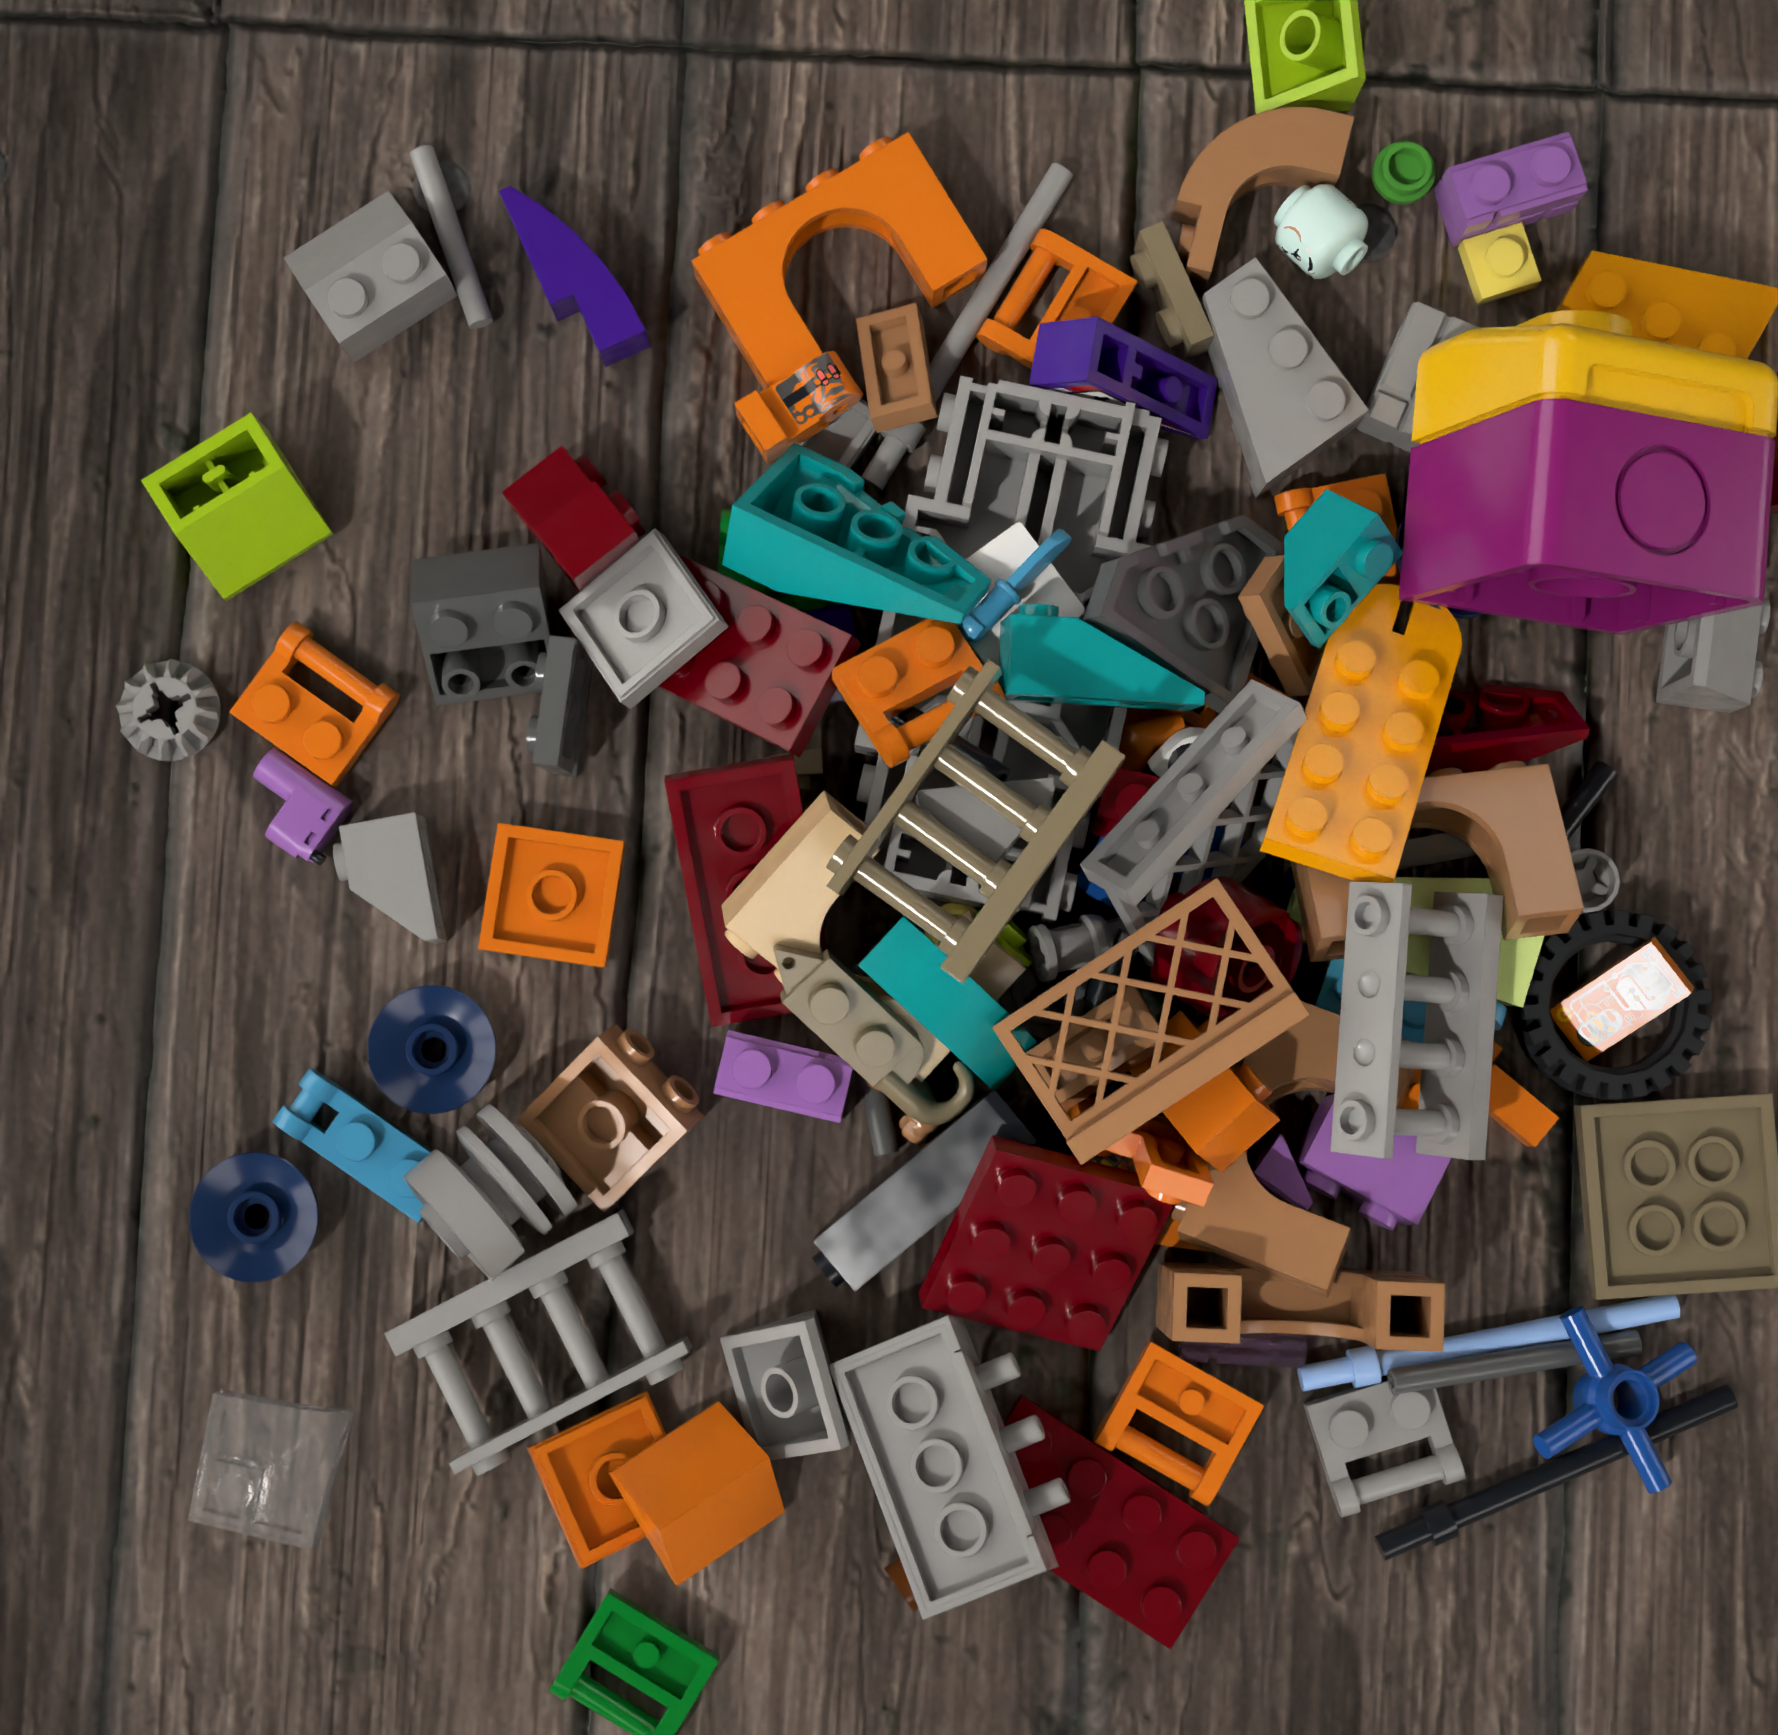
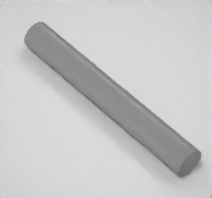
(451, 237)

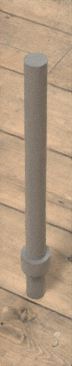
(977, 309)

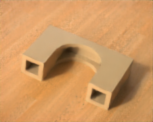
(789, 898)

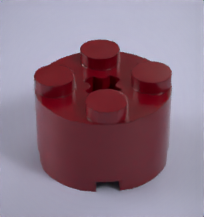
(1208, 926)

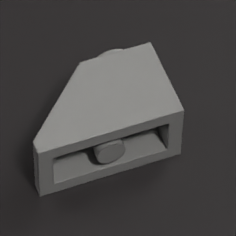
(393, 870)

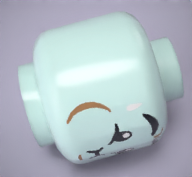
(1321, 231)

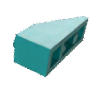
(1076, 664)

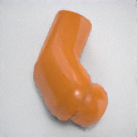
(1144, 737)

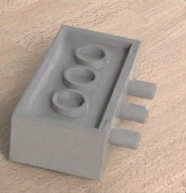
(948, 1464)

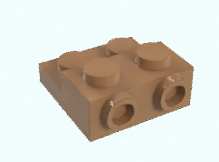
(612, 1115)

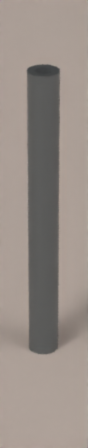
(1505, 1363)

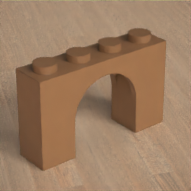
(1507, 820)
(1240, 1214)
(1364, 1305)

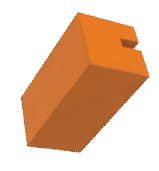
(1518, 1109)

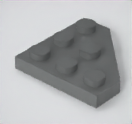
(1184, 604)

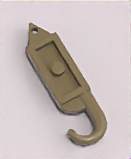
(865, 1032)

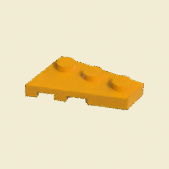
(1674, 303)

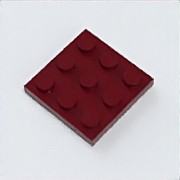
(1044, 1245)

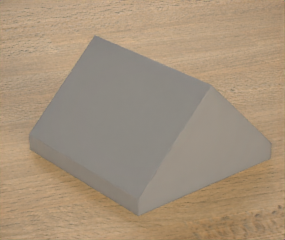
(975, 819)
(787, 1387)

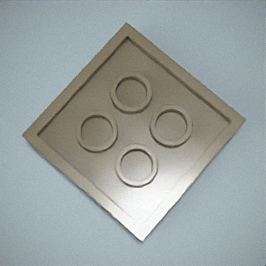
(1679, 1195)

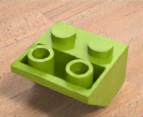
(237, 506)

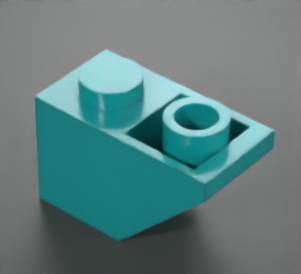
(1333, 563)

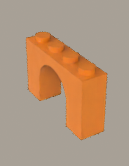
(883, 193)

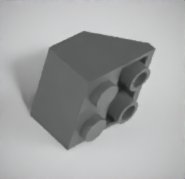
(482, 621)

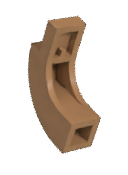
(1260, 151)

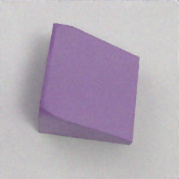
(1279, 1174)

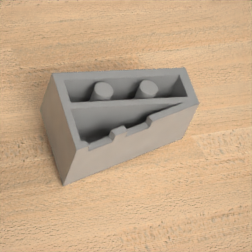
(1275, 377)

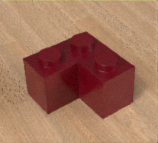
(573, 516)

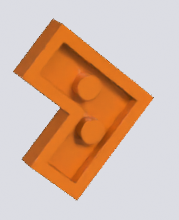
(1162, 1160)

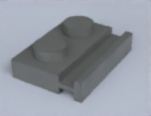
(565, 684)

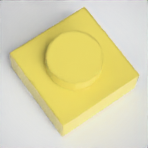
(1499, 263)

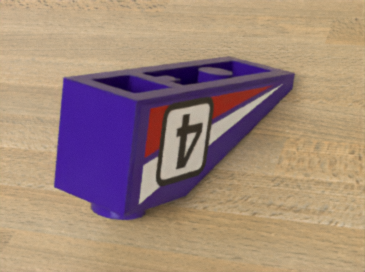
(1116, 367)

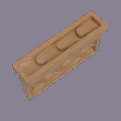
(1183, 1069)

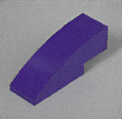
(576, 279)

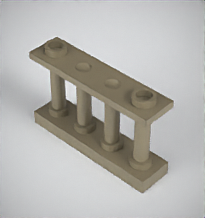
(1000, 882)

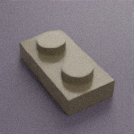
(1181, 314)

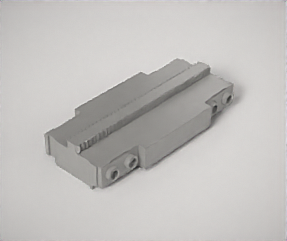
(1051, 467)

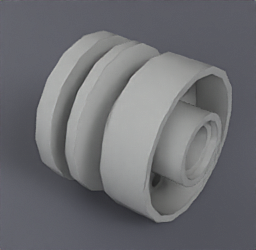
(486, 1195)

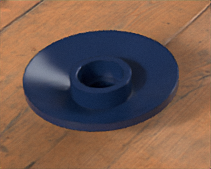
(399, 1043)
(222, 1223)

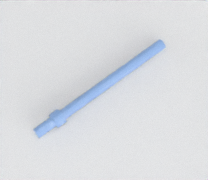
(1365, 1366)

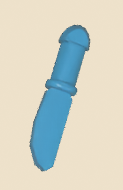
(1007, 593)

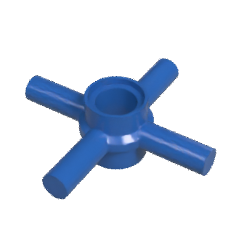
(1594, 1400)

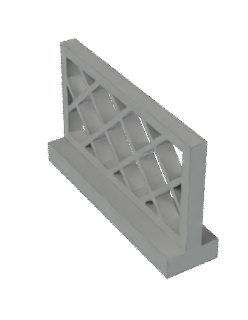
(1191, 802)

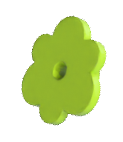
(1012, 940)

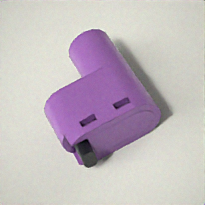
(310, 811)

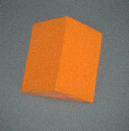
(700, 1491)

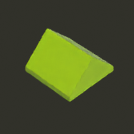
(1305, 53)

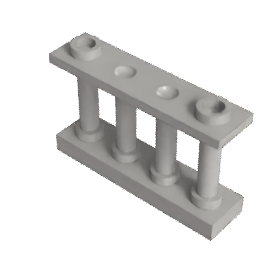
(1457, 1027)
(488, 1309)

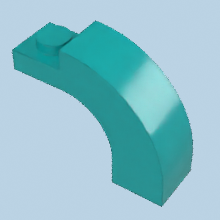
(954, 1012)

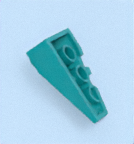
(824, 538)

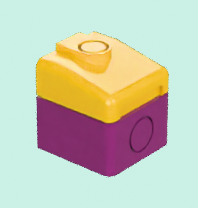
(1588, 476)

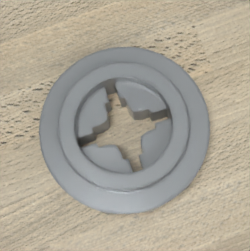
(196, 718)

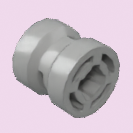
(1596, 878)

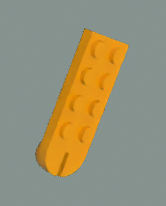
(1366, 740)

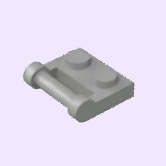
(1372, 1421)

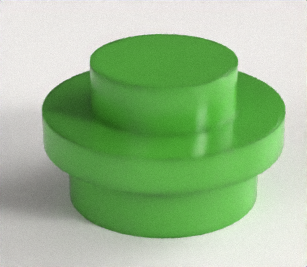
(1403, 172)

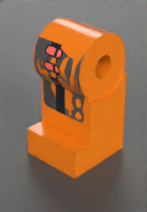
(798, 405)

